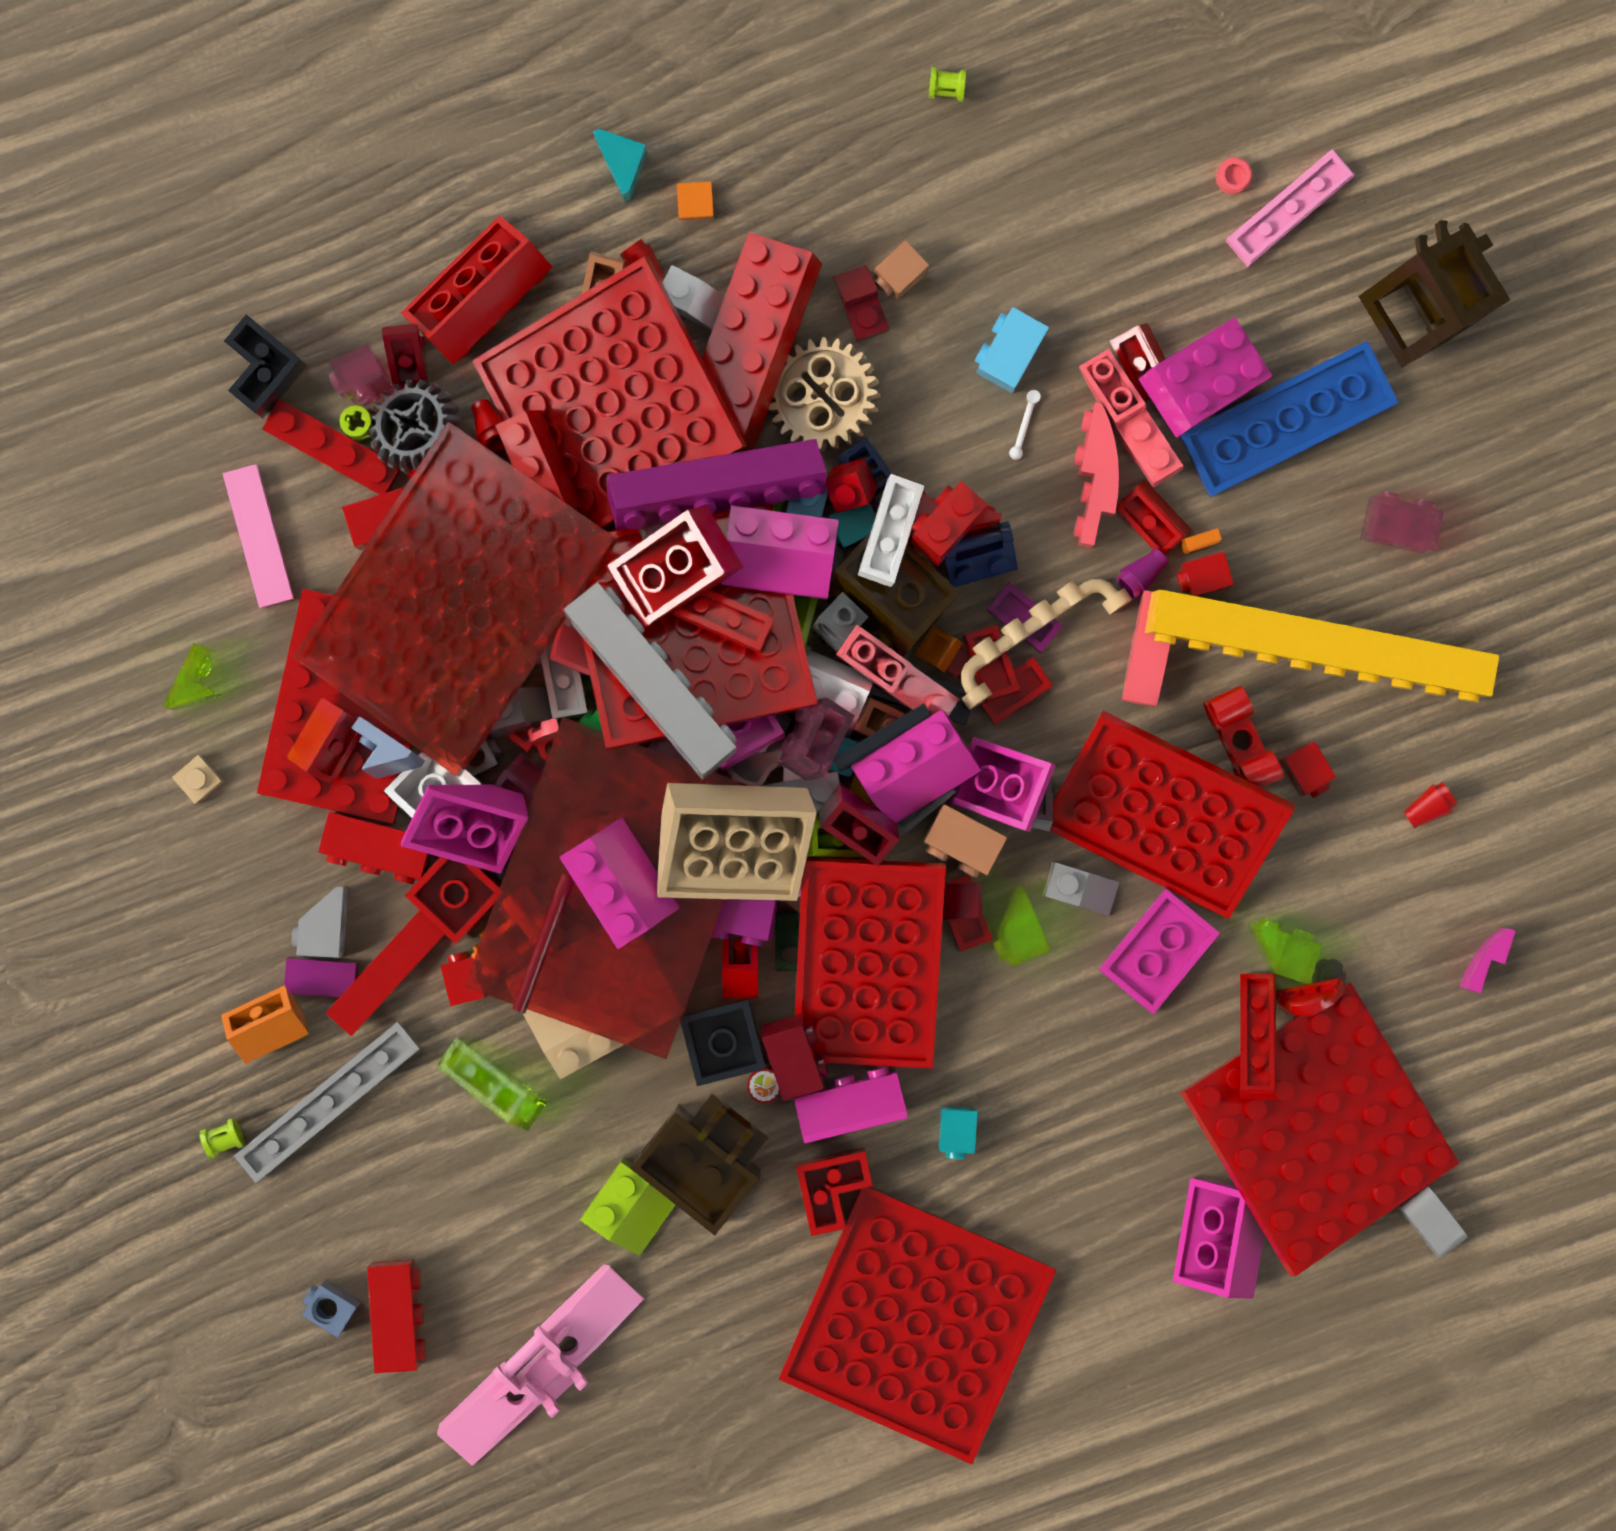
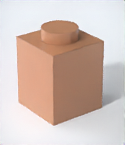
(900, 271)

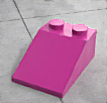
(1006, 788)
(468, 824)

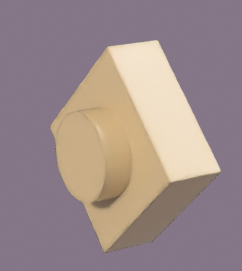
(197, 779)

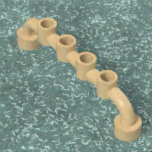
(1016, 632)

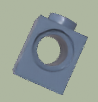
(345, 1304)

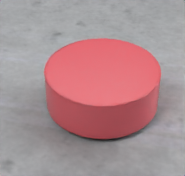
(1234, 176)

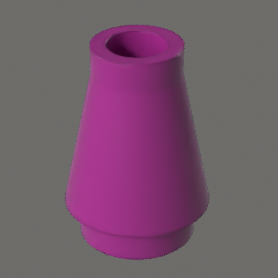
(1142, 573)

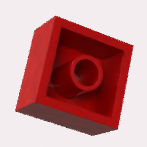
(454, 897)

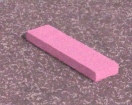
(1290, 208)
(258, 536)

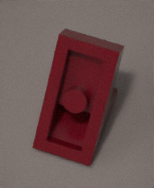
(861, 303)
(405, 353)

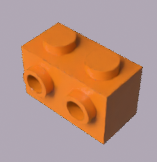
(265, 1024)

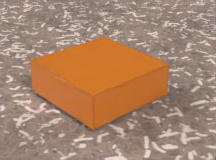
(695, 200)
(1201, 541)
(938, 648)

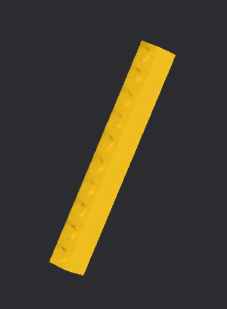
(1321, 644)

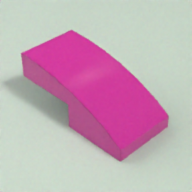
(1493, 949)

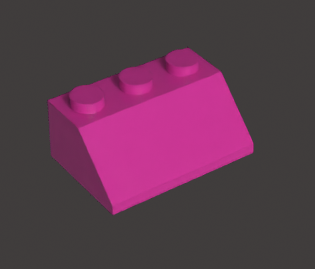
(782, 551)
(916, 767)
(618, 882)
(851, 1105)
(1218, 1241)

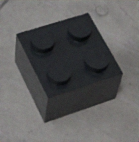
(722, 1042)

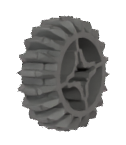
(424, 401)

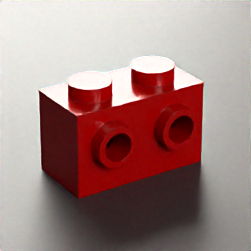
(949, 522)

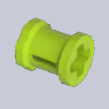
(947, 84)
(355, 412)
(222, 1138)

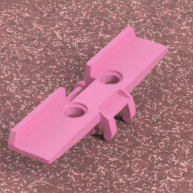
(589, 1318)

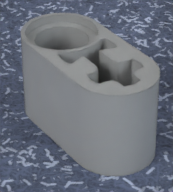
(1433, 1222)

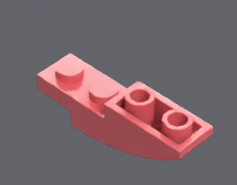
(1130, 418)
(1097, 461)
(894, 673)

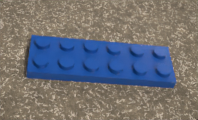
(1288, 419)

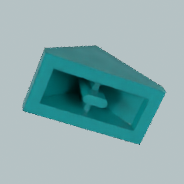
(623, 158)

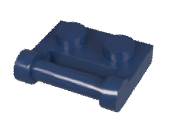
(981, 556)

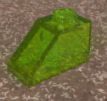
(1019, 931)

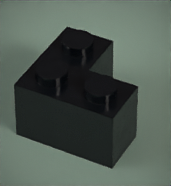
(270, 370)

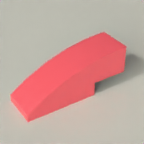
(1145, 662)

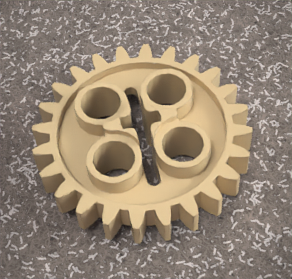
(845, 372)

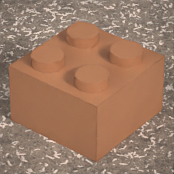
(963, 840)

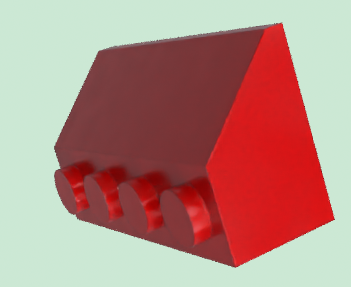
(477, 289)

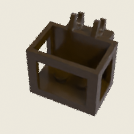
(1446, 284)
(899, 612)
(703, 1161)

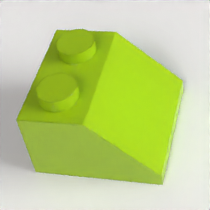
(627, 1210)

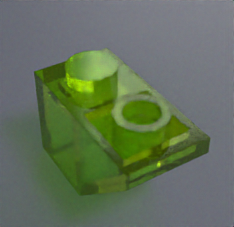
(1286, 953)

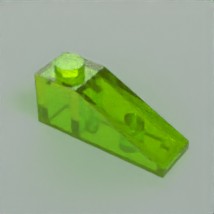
(492, 1085)

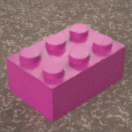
(1205, 377)

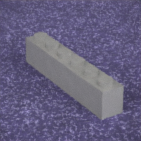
(650, 680)

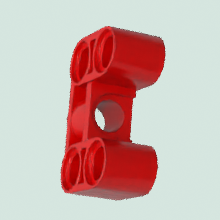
(1232, 713)

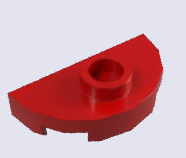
(1310, 998)

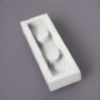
(891, 530)

